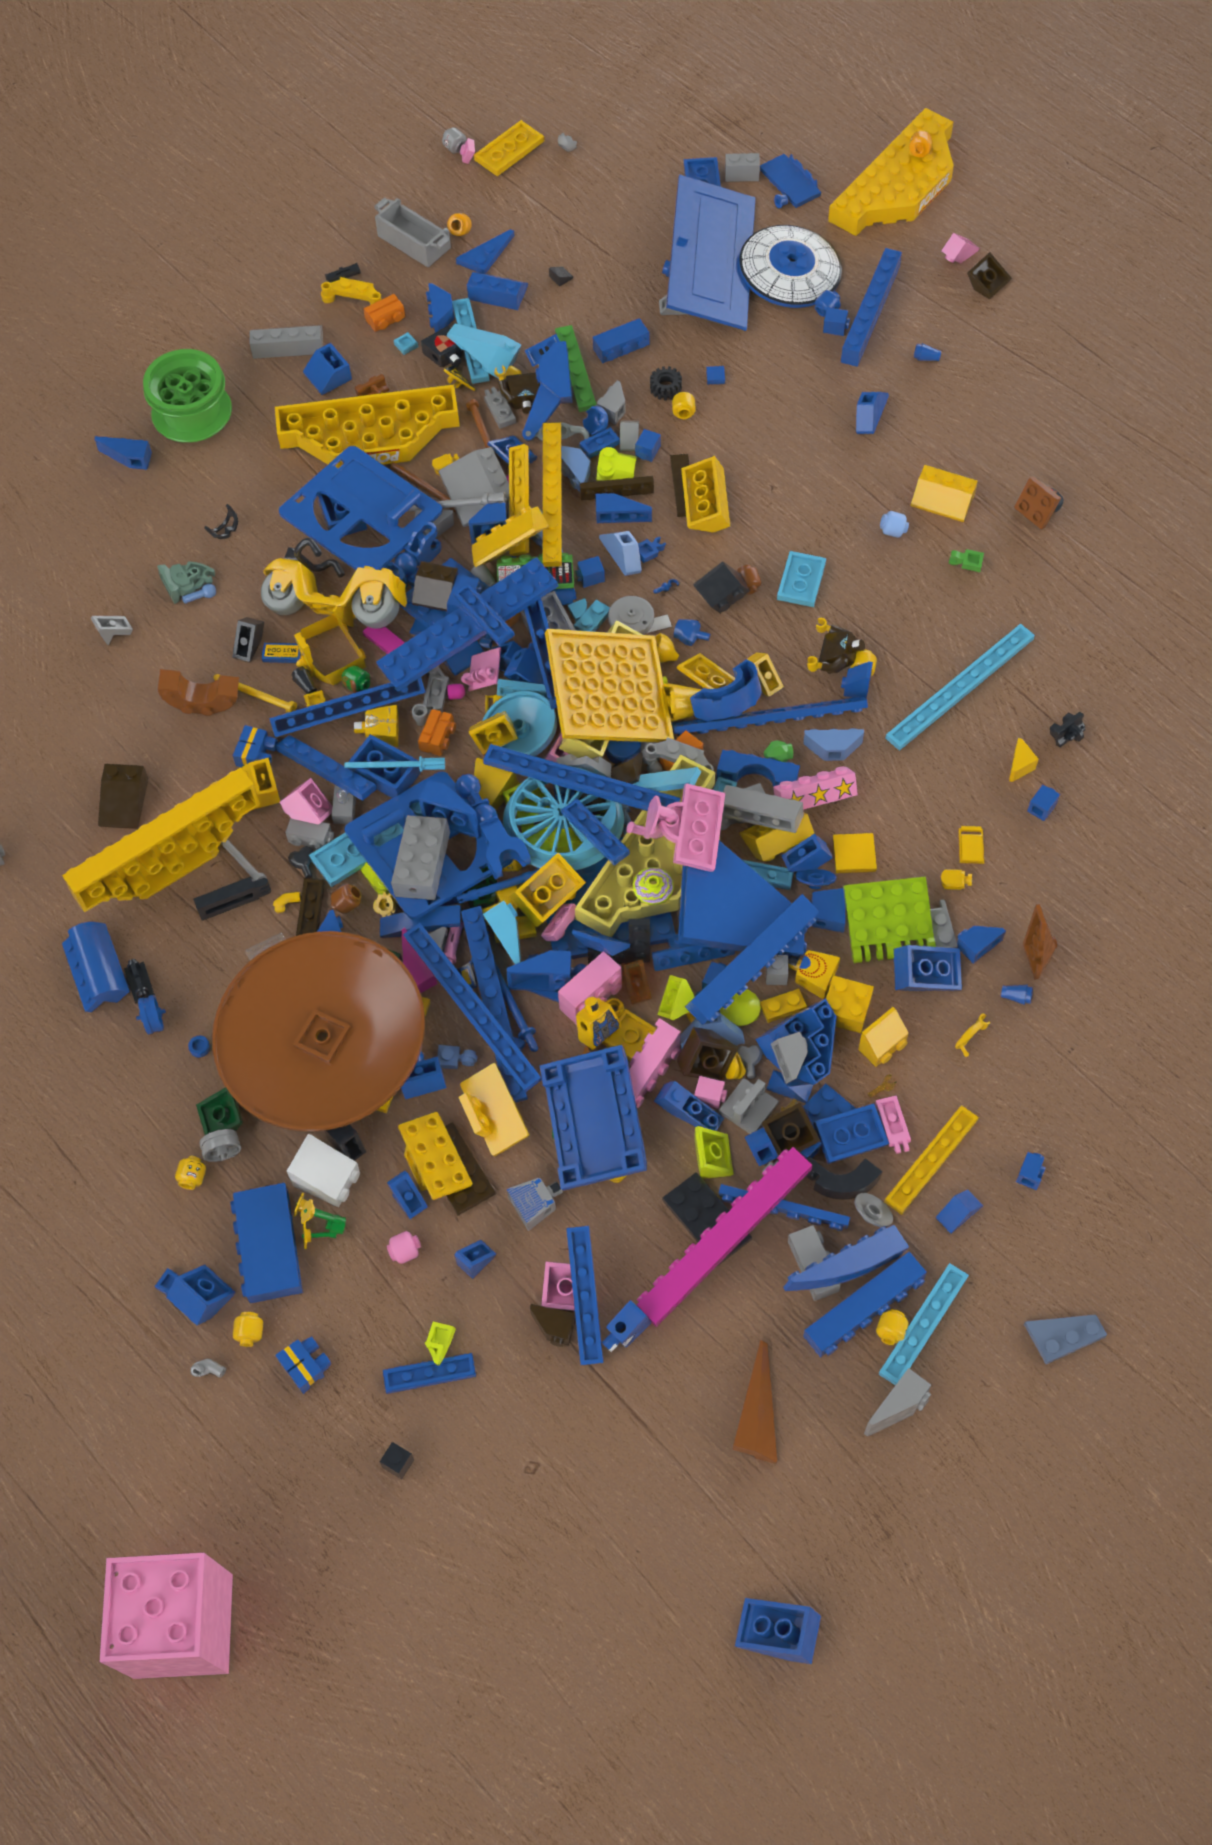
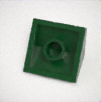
(219, 1112)

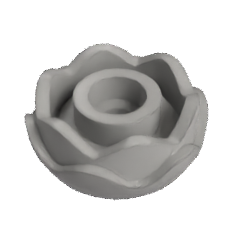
(566, 142)

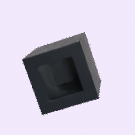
(396, 1460)

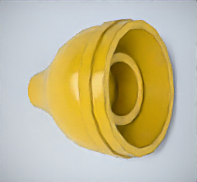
(665, 648)

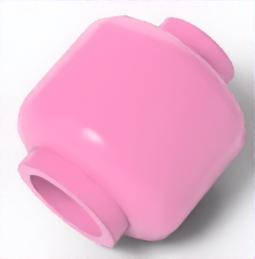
(403, 1247)

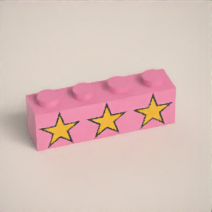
(819, 789)

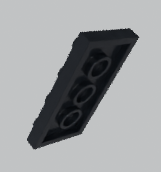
(698, 1208)

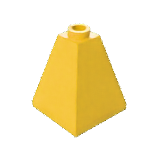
(493, 782)

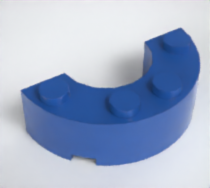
(731, 699)

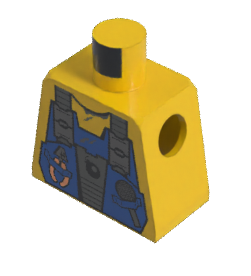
(596, 1022)

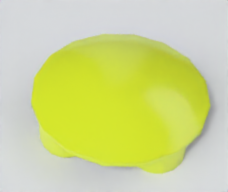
(744, 1009)

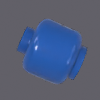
(827, 299)

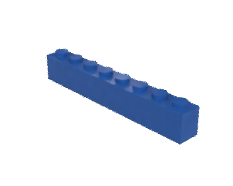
(871, 307)
(343, 707)
(752, 960)

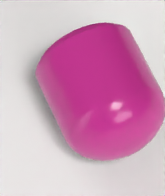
(455, 691)

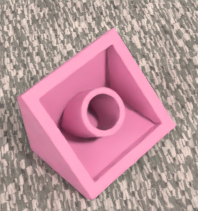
(558, 1286)

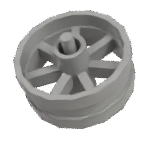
(220, 1145)

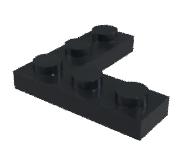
(639, 944)

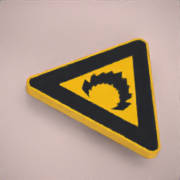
(456, 374)

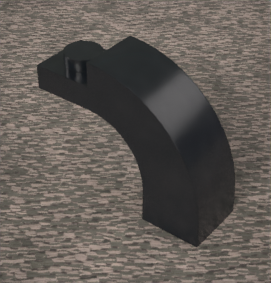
(845, 1185)

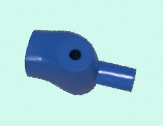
(688, 631)

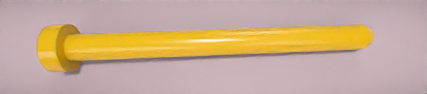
(288, 706)

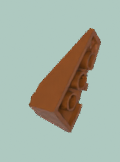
(1039, 943)

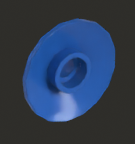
(816, 878)

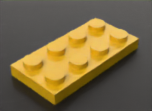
(509, 148)

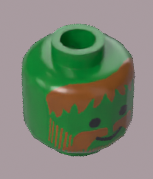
(355, 679)

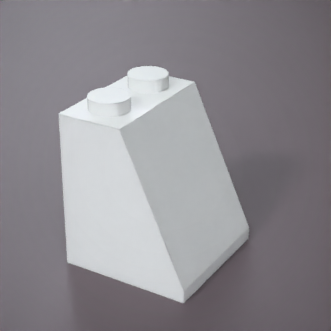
(323, 1171)

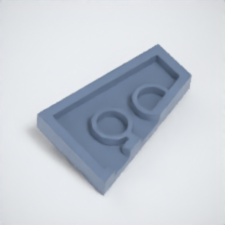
(1064, 1335)

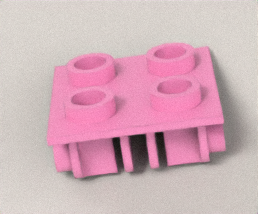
(483, 670)

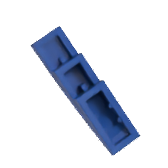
(442, 916)

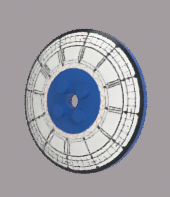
(786, 283)

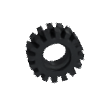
(663, 375)

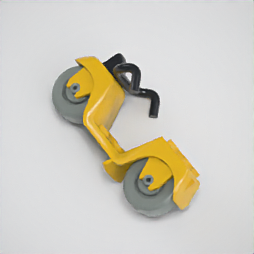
(369, 596)

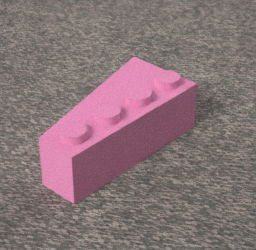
(654, 1059)

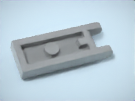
(942, 927)

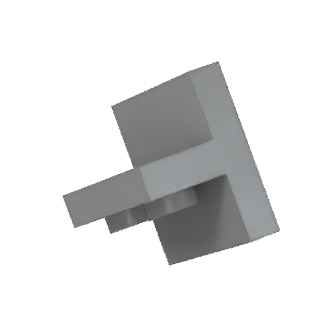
(749, 1105)

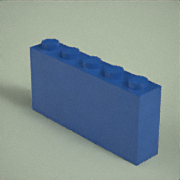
(266, 1243)

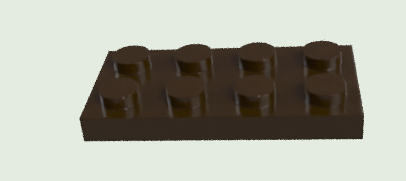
(481, 1187)

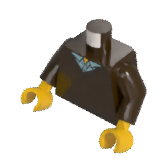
(518, 389)
(837, 650)

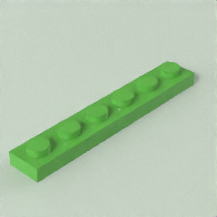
(578, 375)

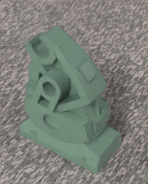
(184, 579)

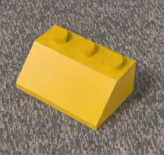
(944, 493)
(768, 842)

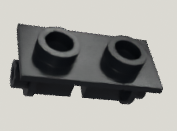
(138, 980)

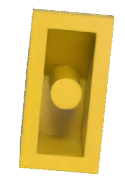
(767, 674)

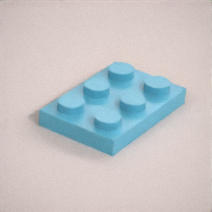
(801, 579)

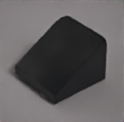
(559, 275)

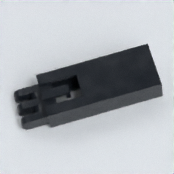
(231, 897)

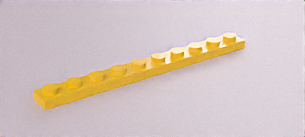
(552, 495)

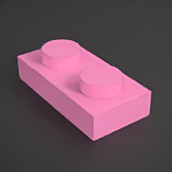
(559, 923)

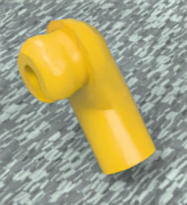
(286, 898)

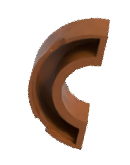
(197, 697)

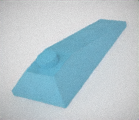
(486, 347)

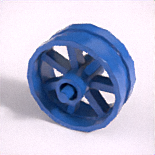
(150, 1014)

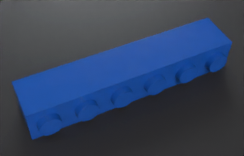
(865, 1304)

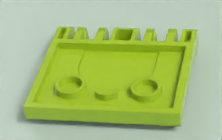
(888, 915)

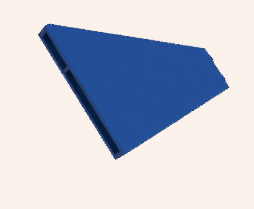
(729, 906)

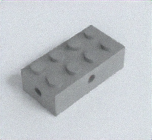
(420, 857)

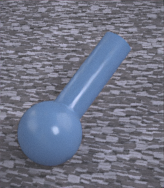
(207, 591)

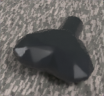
(302, 860)

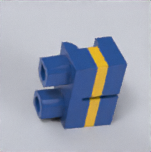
(253, 746)
(300, 1365)

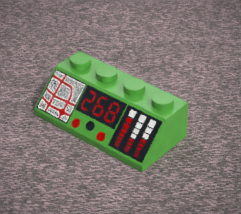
(562, 574)

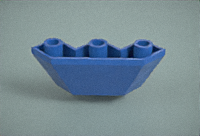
(818, 1028)

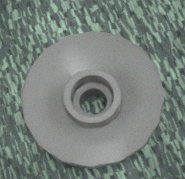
(873, 1210)

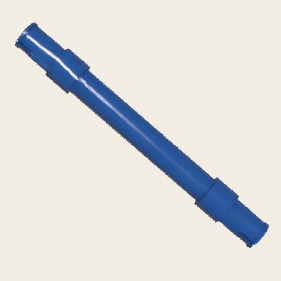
(475, 894)

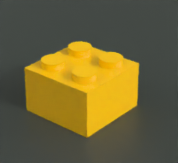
(849, 1002)

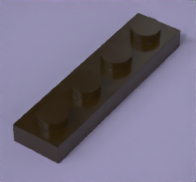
(622, 487)

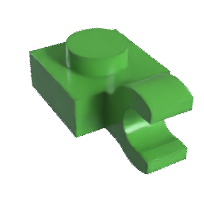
(970, 559)

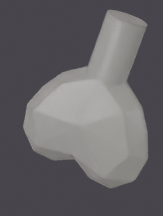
(750, 1057)

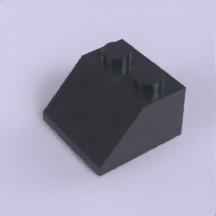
(722, 587)

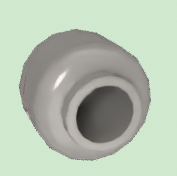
(453, 140)

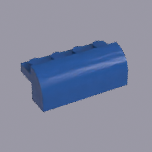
(94, 965)

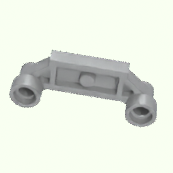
(434, 696)
(671, 751)

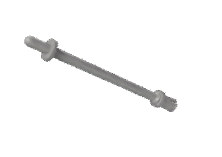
(485, 499)

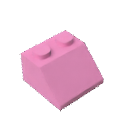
(307, 803)

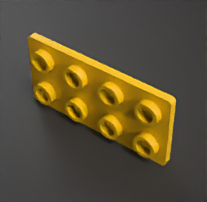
(492, 1110)
(433, 1156)

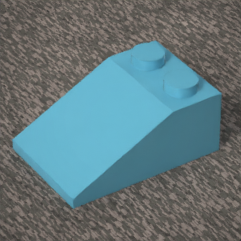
(505, 926)

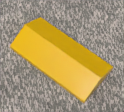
(705, 672)

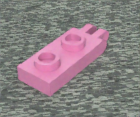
(893, 1123)

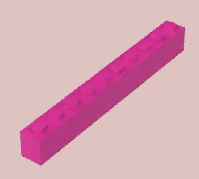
(724, 1236)

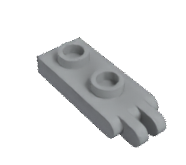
(499, 408)

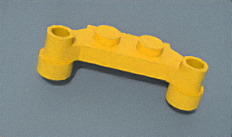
(351, 289)

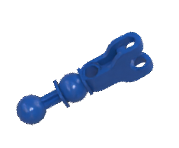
(499, 843)

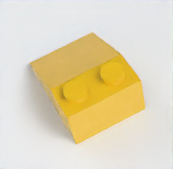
(547, 889)

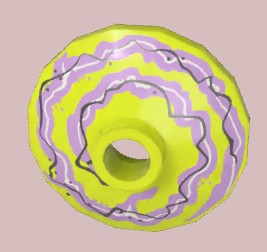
(655, 893)

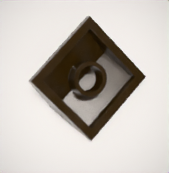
(988, 276)
(628, 769)

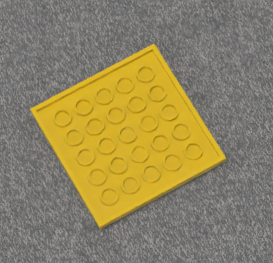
(608, 686)

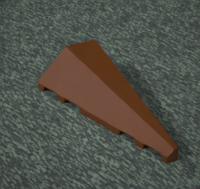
(756, 1424)

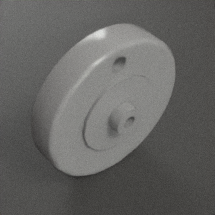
(632, 612)

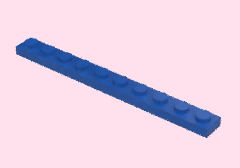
(777, 715)
(574, 778)
(489, 984)
(472, 1007)

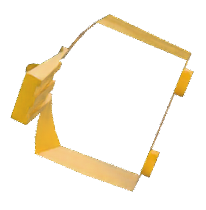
(306, 658)

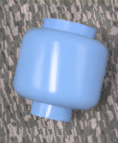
(894, 524)

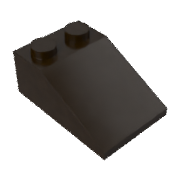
(122, 795)

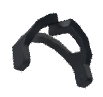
(231, 513)

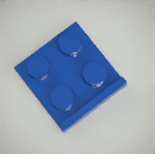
(826, 1104)

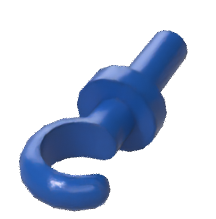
(665, 587)

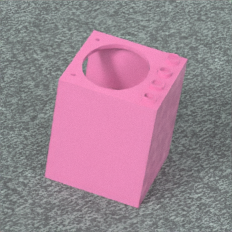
(166, 1616)

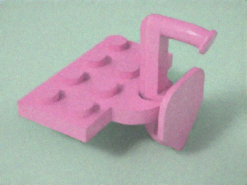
(689, 824)

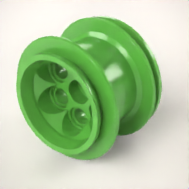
(187, 395)

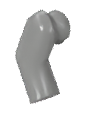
(207, 1366)

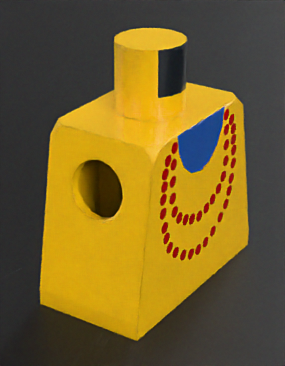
(815, 971)

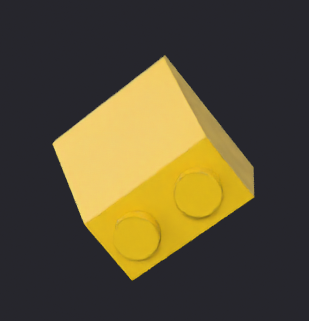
(495, 730)
(883, 1038)

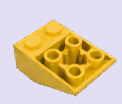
(262, 777)

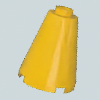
(679, 701)

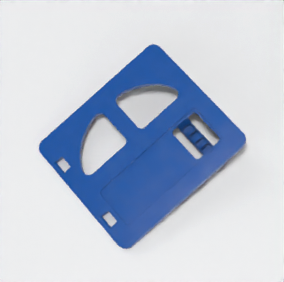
(371, 496)
(384, 858)

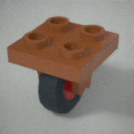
(1038, 502)

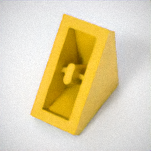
(1023, 761)

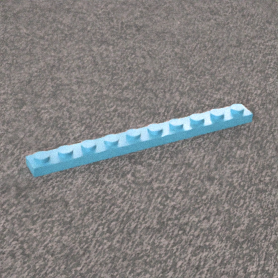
(959, 687)

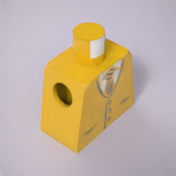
(381, 723)

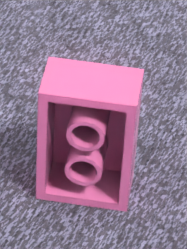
(596, 980)

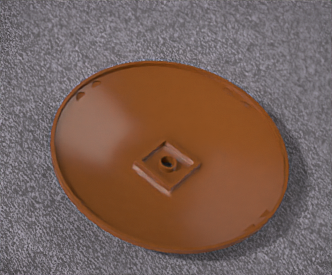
(292, 994)

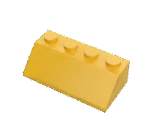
(705, 496)
(508, 536)

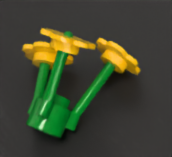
(334, 1223)

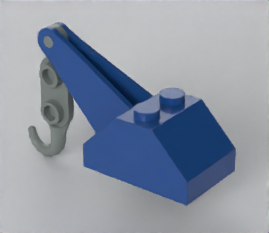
(553, 390)

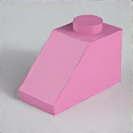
(959, 248)

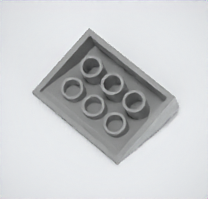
(473, 477)

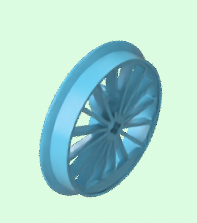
(586, 853)

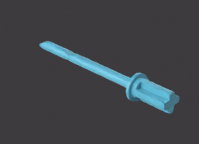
(423, 764)

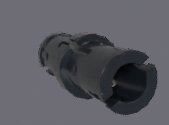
(345, 272)

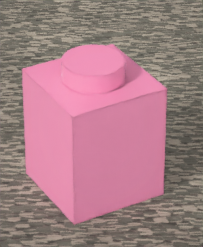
(711, 1092)

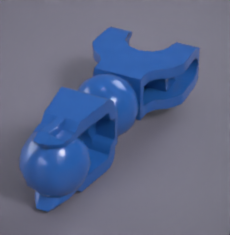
(416, 550)

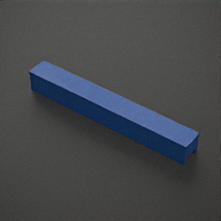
(538, 625)

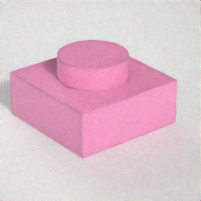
(467, 151)

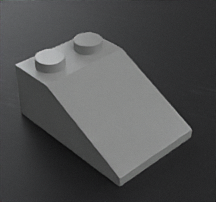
(902, 1402)

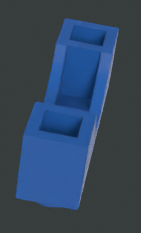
(737, 765)

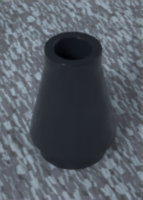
(304, 680)

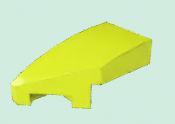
(439, 1340)

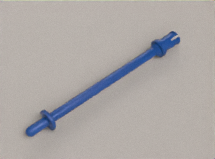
(526, 1032)

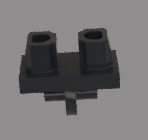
(1071, 729)

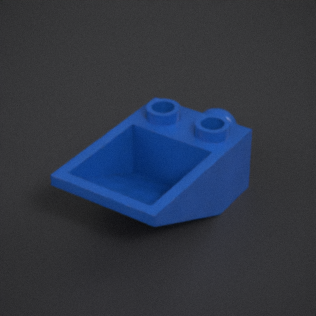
(543, 972)

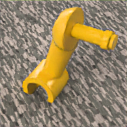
(969, 1033)

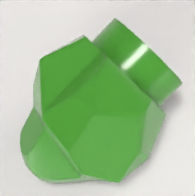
(779, 751)

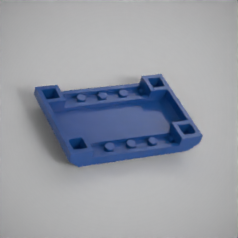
(594, 1117)

